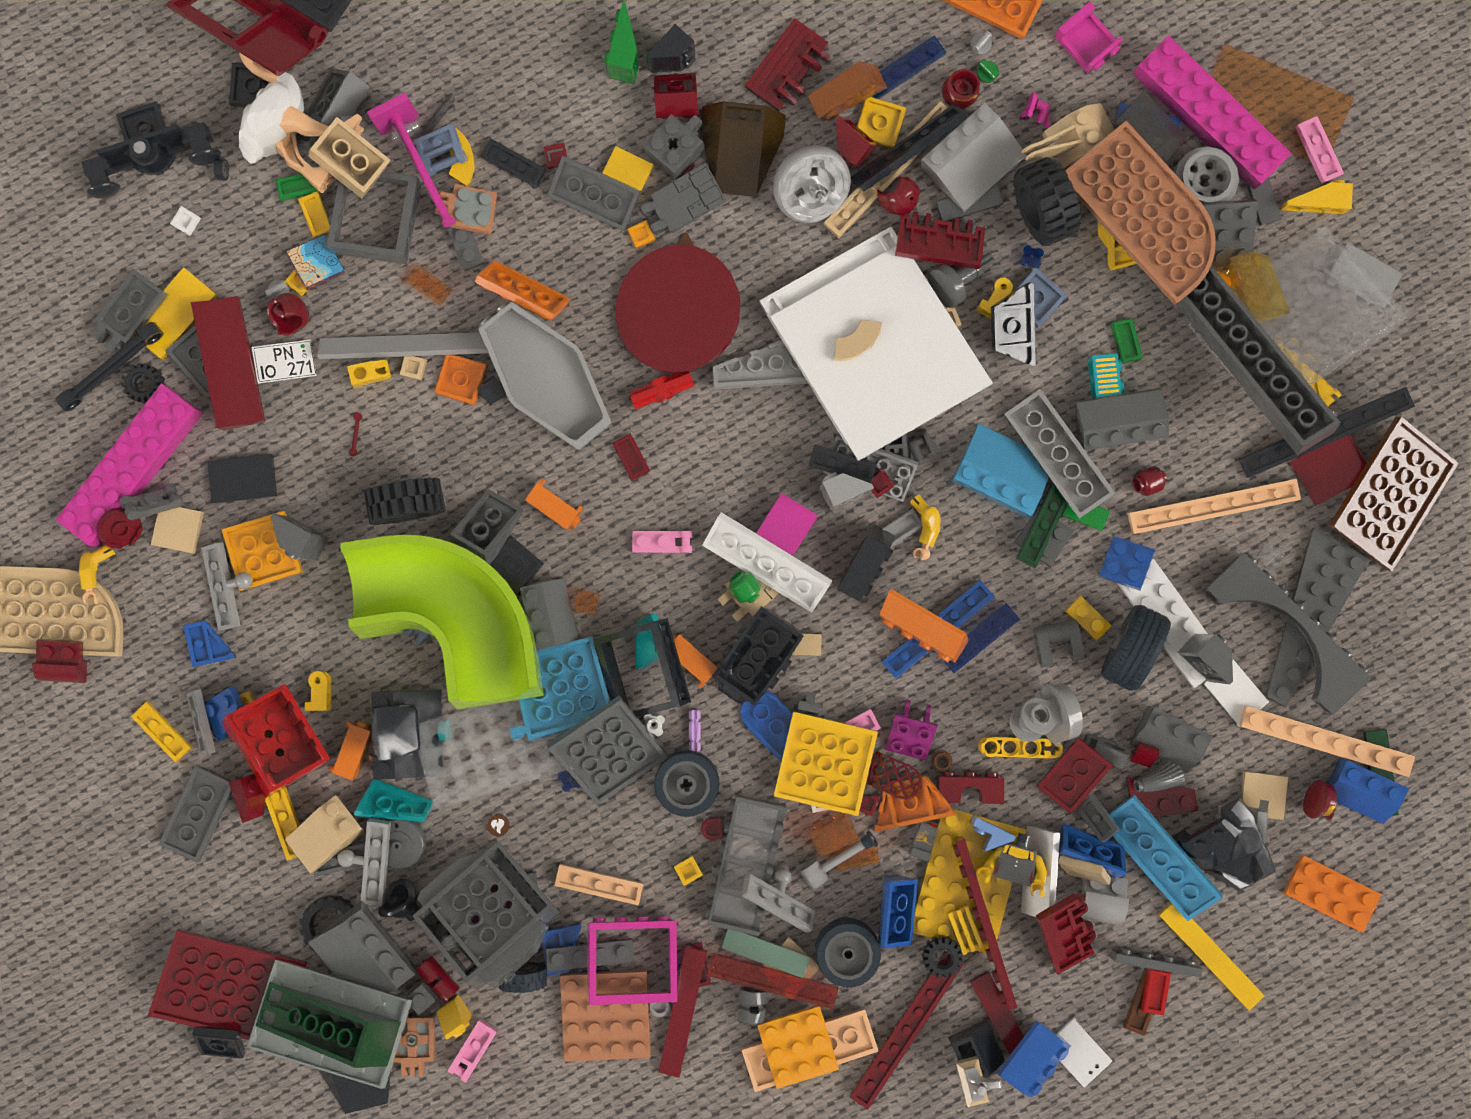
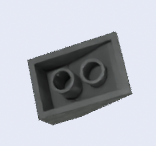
(486, 526)

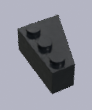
(867, 563)

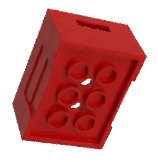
(291, 733)

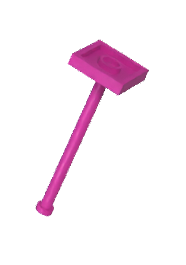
(395, 113)

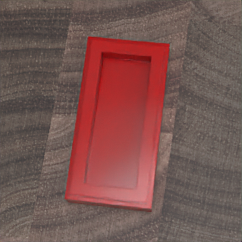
(1155, 991)

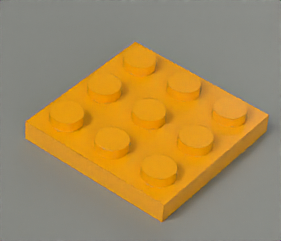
(256, 551)
(798, 1046)

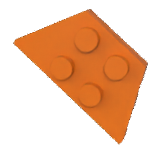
(925, 806)

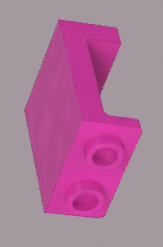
(1087, 39)
(787, 524)

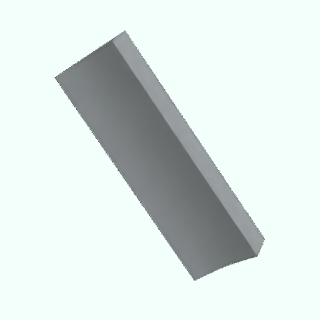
(1059, 454)

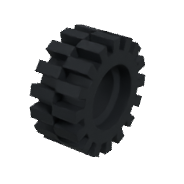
(131, 382)
(955, 956)

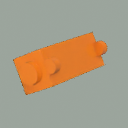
(554, 506)
(694, 660)
(353, 750)

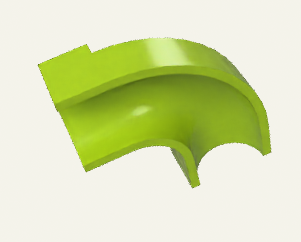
(455, 599)

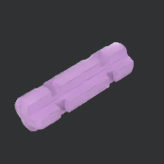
(694, 730)

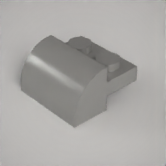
(1105, 901)

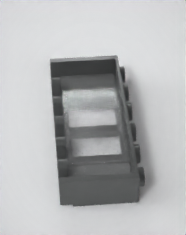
(747, 850)

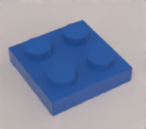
(1127, 563)

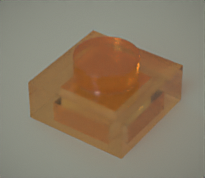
(586, 602)

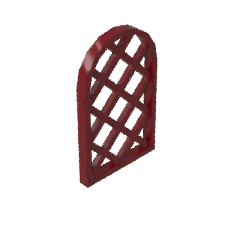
(893, 793)

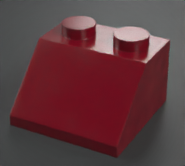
(676, 95)
(853, 142)

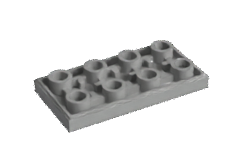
(895, 466)

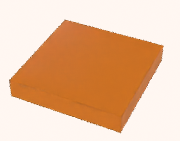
(460, 379)

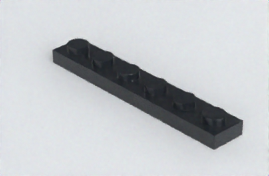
(909, 147)

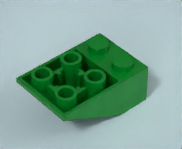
(623, 56)

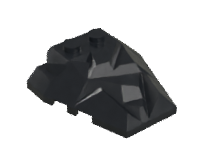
(1230, 847)

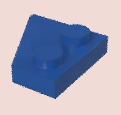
(219, 707)
(560, 937)

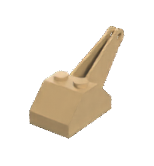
(1072, 136)

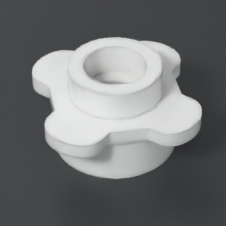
(658, 720)

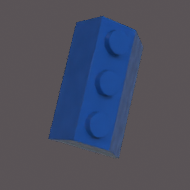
(1366, 791)
(1087, 847)
(897, 911)
(1034, 1059)

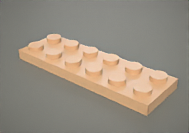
(849, 1036)

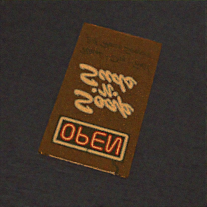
(1281, 97)

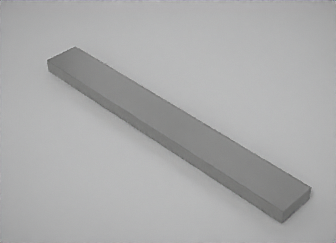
(401, 346)

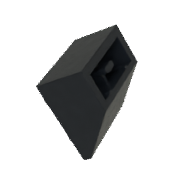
(978, 1042)

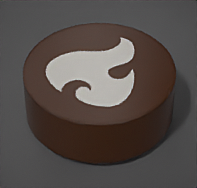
(498, 825)

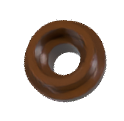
(948, 760)

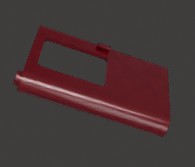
(273, 42)

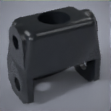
(394, 731)

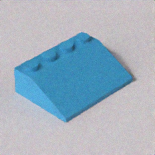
(1001, 471)

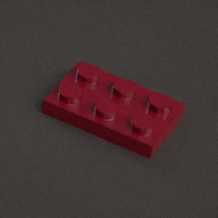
(1074, 775)

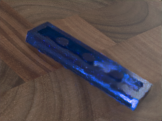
(911, 64)
(984, 635)

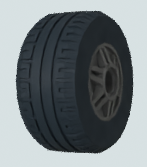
(1136, 647)

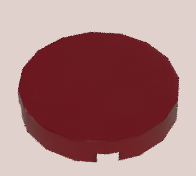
(117, 530)

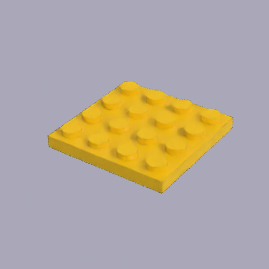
(825, 763)

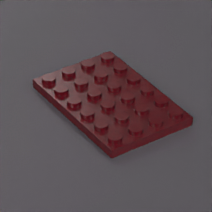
(213, 983)

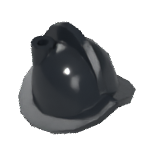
(400, 900)

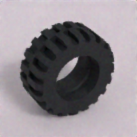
(1047, 201)

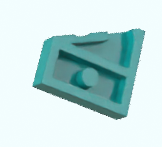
(645, 646)

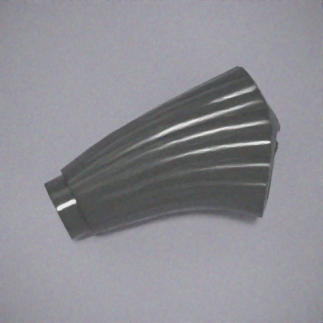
(1163, 777)

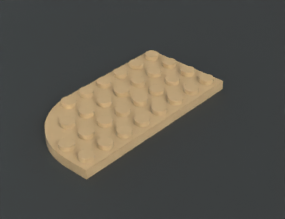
(51, 607)

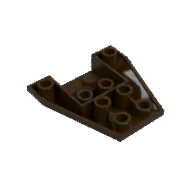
(741, 144)

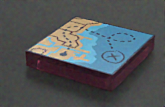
(314, 262)

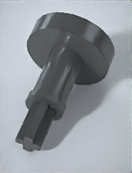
(950, 283)

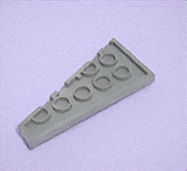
(760, 368)

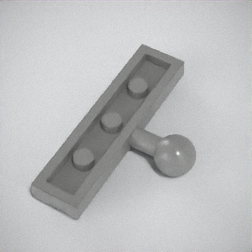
(222, 585)
(374, 861)
(777, 901)

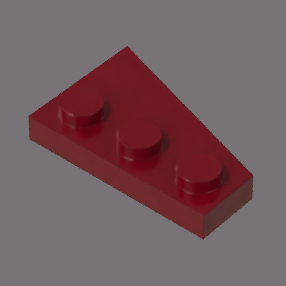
(1167, 801)

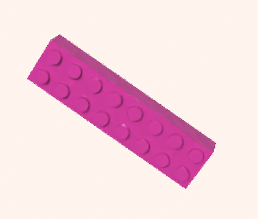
(1211, 111)
(130, 461)

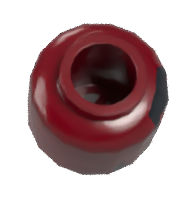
(1149, 480)

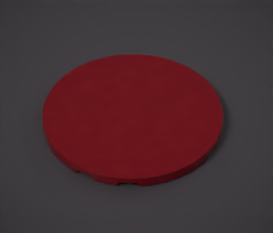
(678, 308)

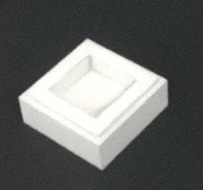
(185, 220)

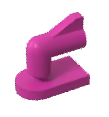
(1044, 107)

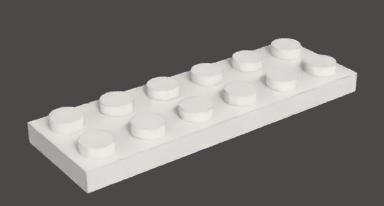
(766, 562)
(1162, 597)

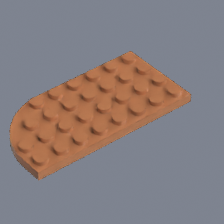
(1146, 210)

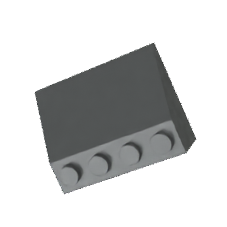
(363, 951)

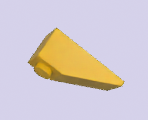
(1330, 198)

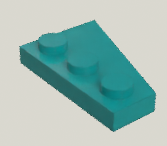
(392, 803)

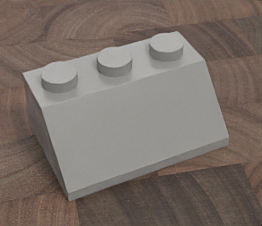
(842, 489)

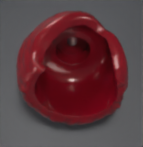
(901, 200)
(287, 313)

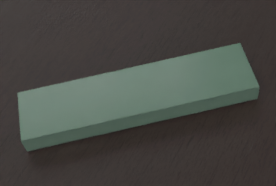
(766, 952)

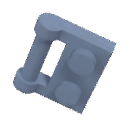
(439, 143)

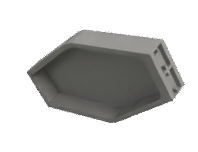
(544, 375)

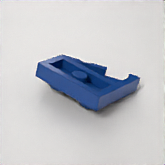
(205, 644)

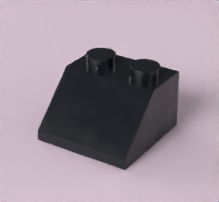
(672, 52)

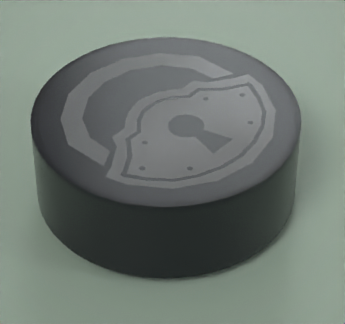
(221, 169)

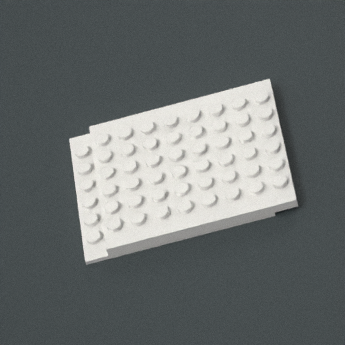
(909, 372)

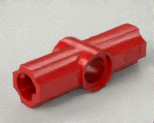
(660, 389)

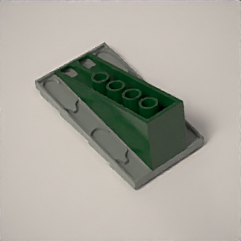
(329, 1023)

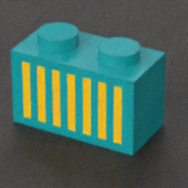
(1105, 375)

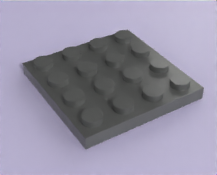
(607, 750)

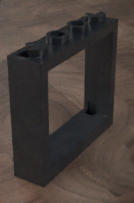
(668, 659)

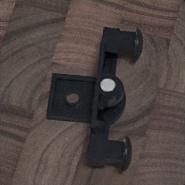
(147, 152)

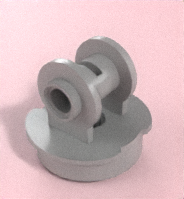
(1051, 713)

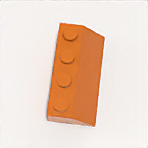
(923, 626)

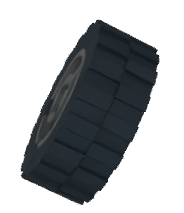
(528, 978)

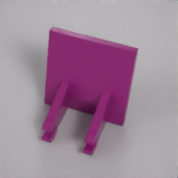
(910, 735)

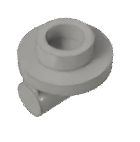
(981, 43)
(276, 288)

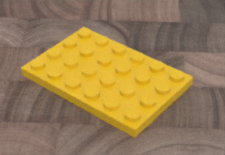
(945, 888)

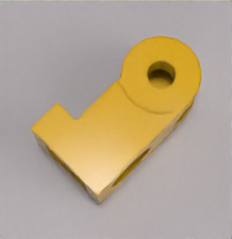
(999, 290)
(368, 372)
(320, 692)

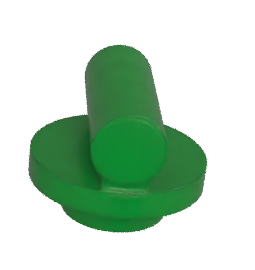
(987, 71)

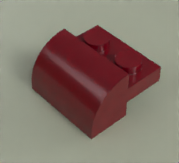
(60, 661)

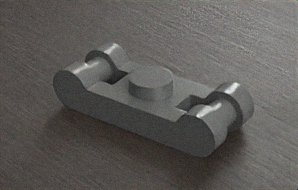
(151, 502)

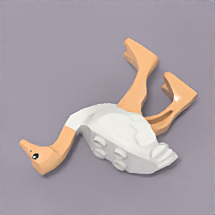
(274, 120)

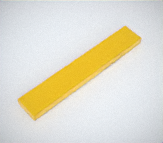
(1212, 957)

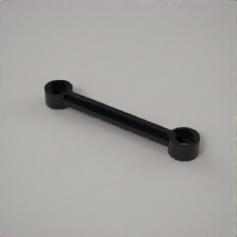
(146, 335)

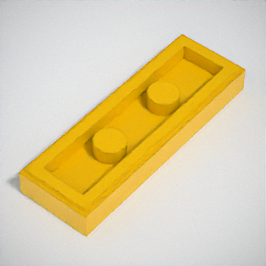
(161, 731)

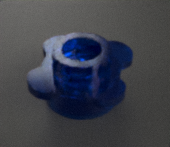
(1027, 261)
(567, 786)

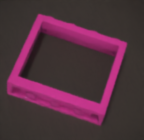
(636, 997)

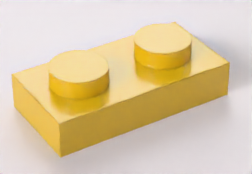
(1088, 618)

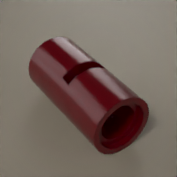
(437, 979)

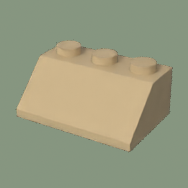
(349, 157)

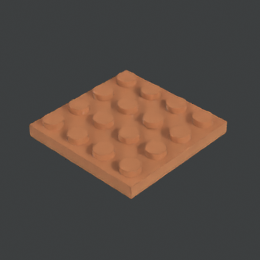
(604, 1030)

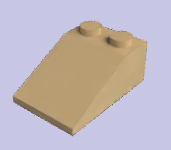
(324, 834)

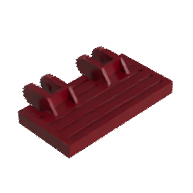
(785, 65)
(940, 243)
(1066, 932)

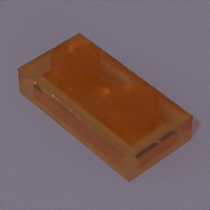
(428, 285)
(862, 858)

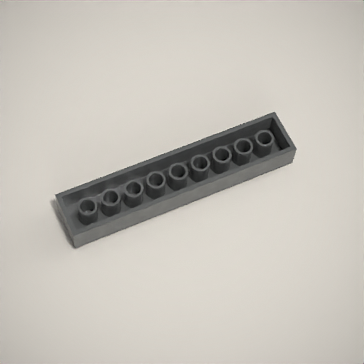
(1258, 363)

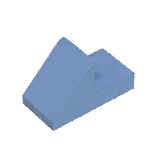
(996, 835)

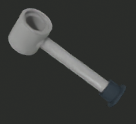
(815, 873)

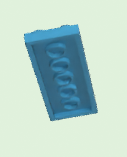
(1163, 859)

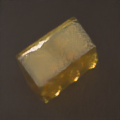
(1257, 285)

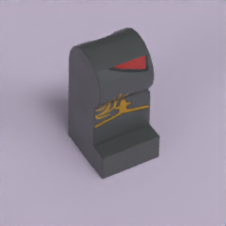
(923, 840)

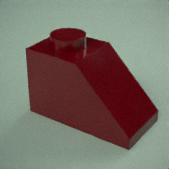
(248, 797)

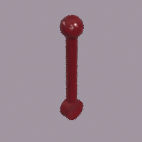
(358, 417)

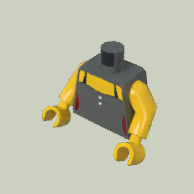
(1017, 865)

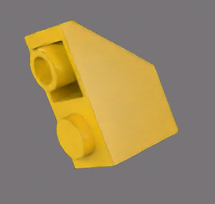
(454, 1017)

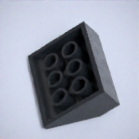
(429, 707)

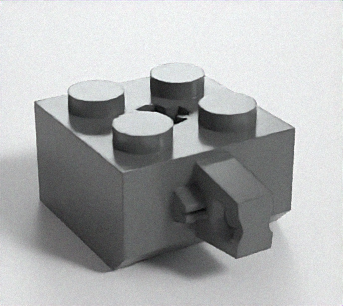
(673, 134)

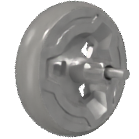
(814, 203)

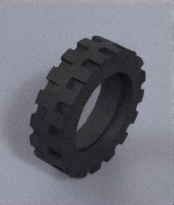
(309, 914)

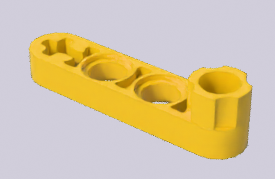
(1019, 748)

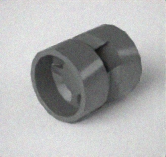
(751, 997)

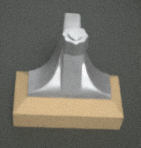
(973, 1083)

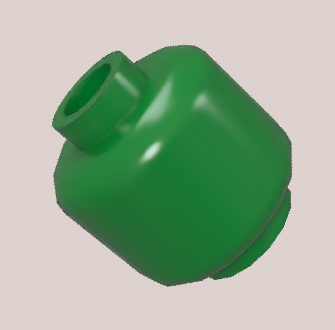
(744, 587)

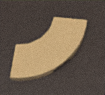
(858, 342)

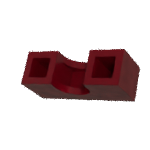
(989, 786)

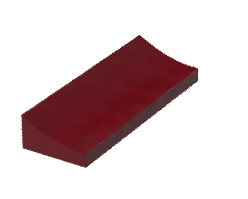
(228, 363)

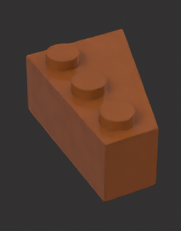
(847, 90)

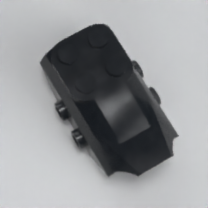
(757, 657)

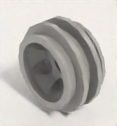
(1221, 165)

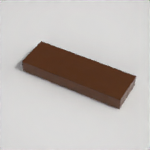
(1136, 1019)

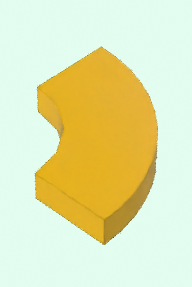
(463, 172)

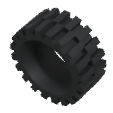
(404, 501)

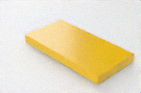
(175, 312)

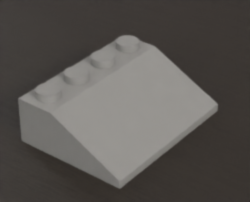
(973, 158)

